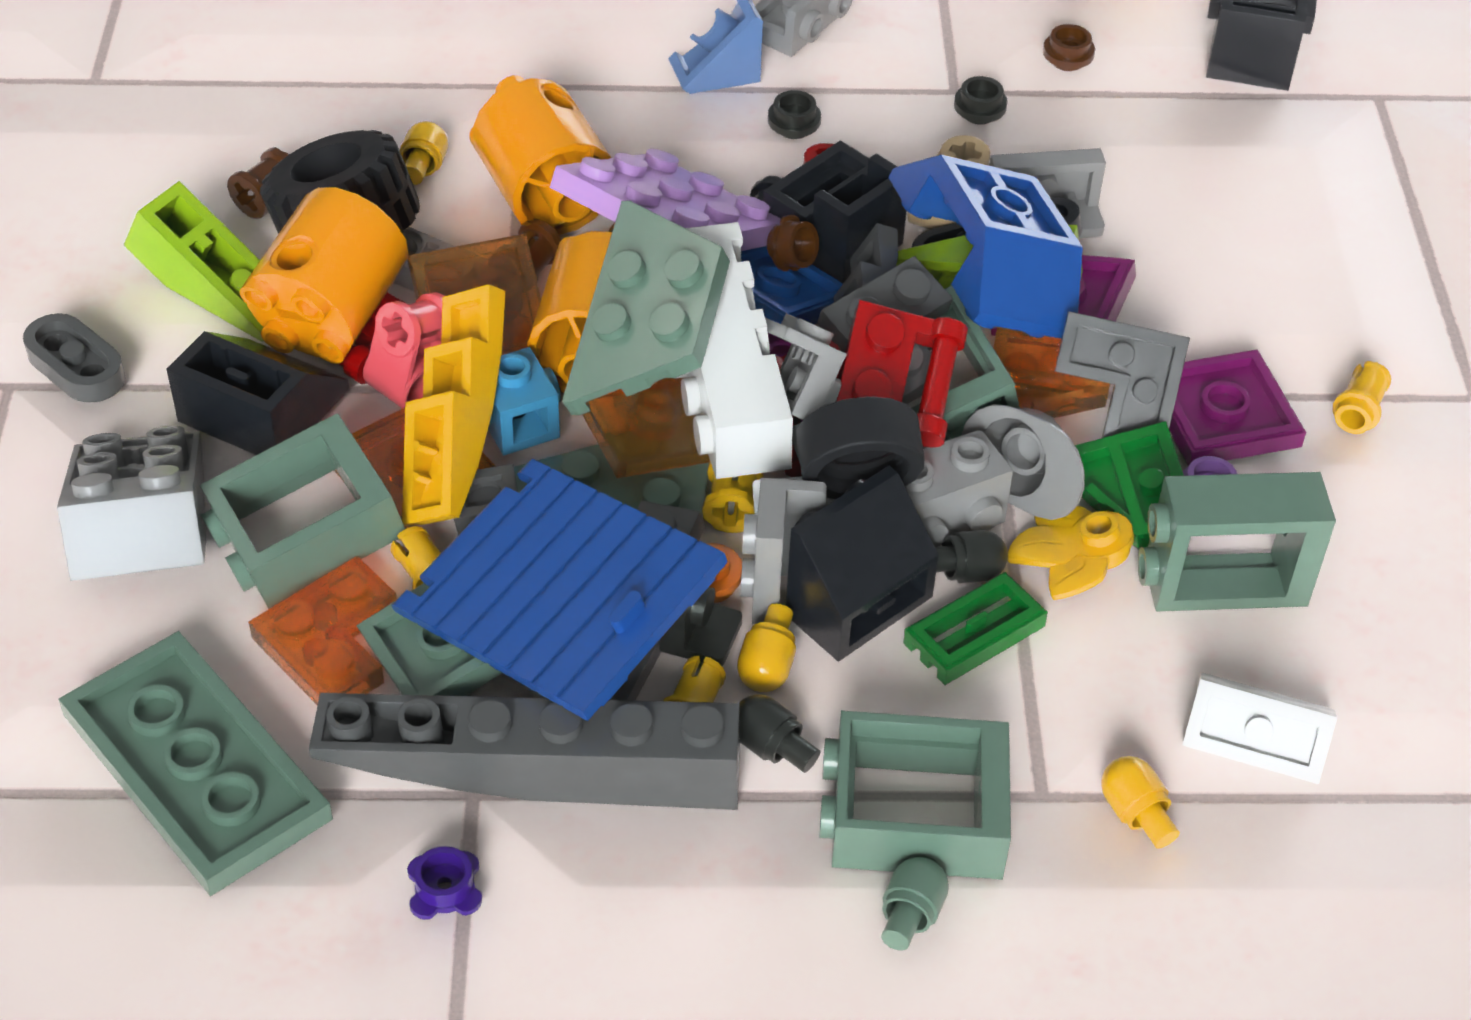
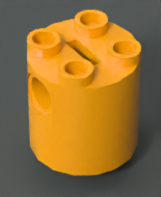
(522, 139)
(325, 274)
(567, 302)

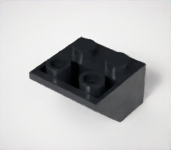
(249, 391)
(859, 564)

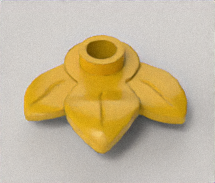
(1074, 548)

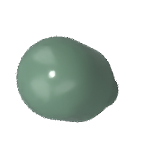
(913, 900)

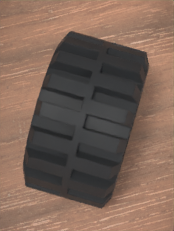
(352, 161)

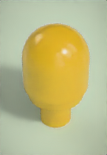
(423, 150)
(768, 651)
(1139, 798)

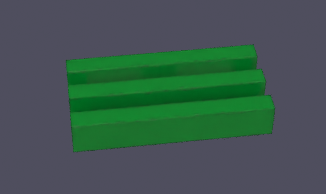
(983, 634)

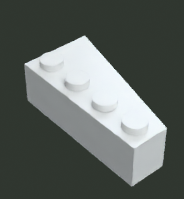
(739, 389)

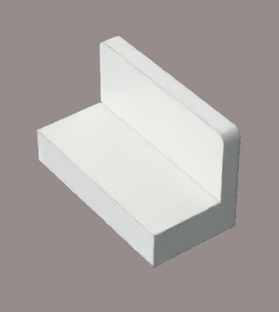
(1260, 728)

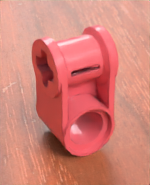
(398, 347)

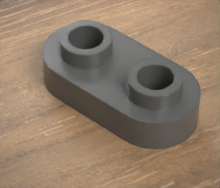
(74, 357)

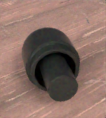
(972, 556)
(774, 733)

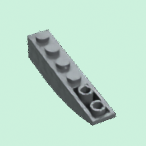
(539, 749)

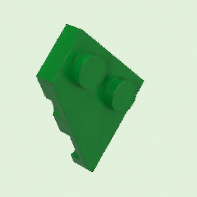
(1128, 473)

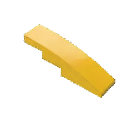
(452, 419)

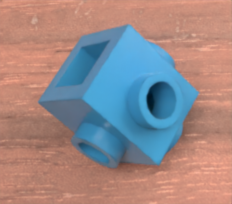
(524, 403)

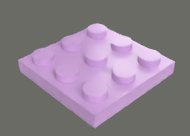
(665, 189)

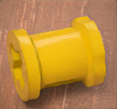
(725, 490)

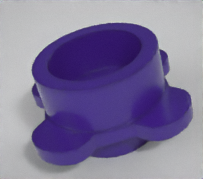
(440, 866)

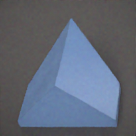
(725, 54)

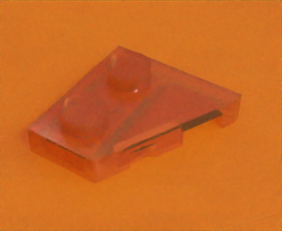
(1032, 368)

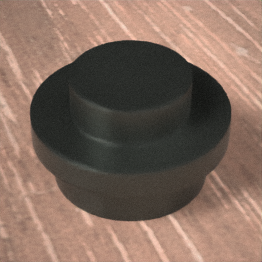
(981, 100)
(794, 114)

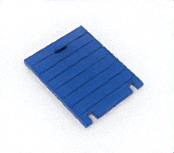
(562, 587)

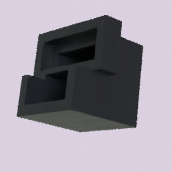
(1258, 40)
(843, 199)

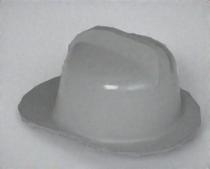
(1042, 457)

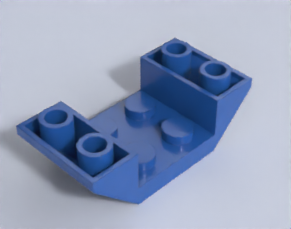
(1023, 251)

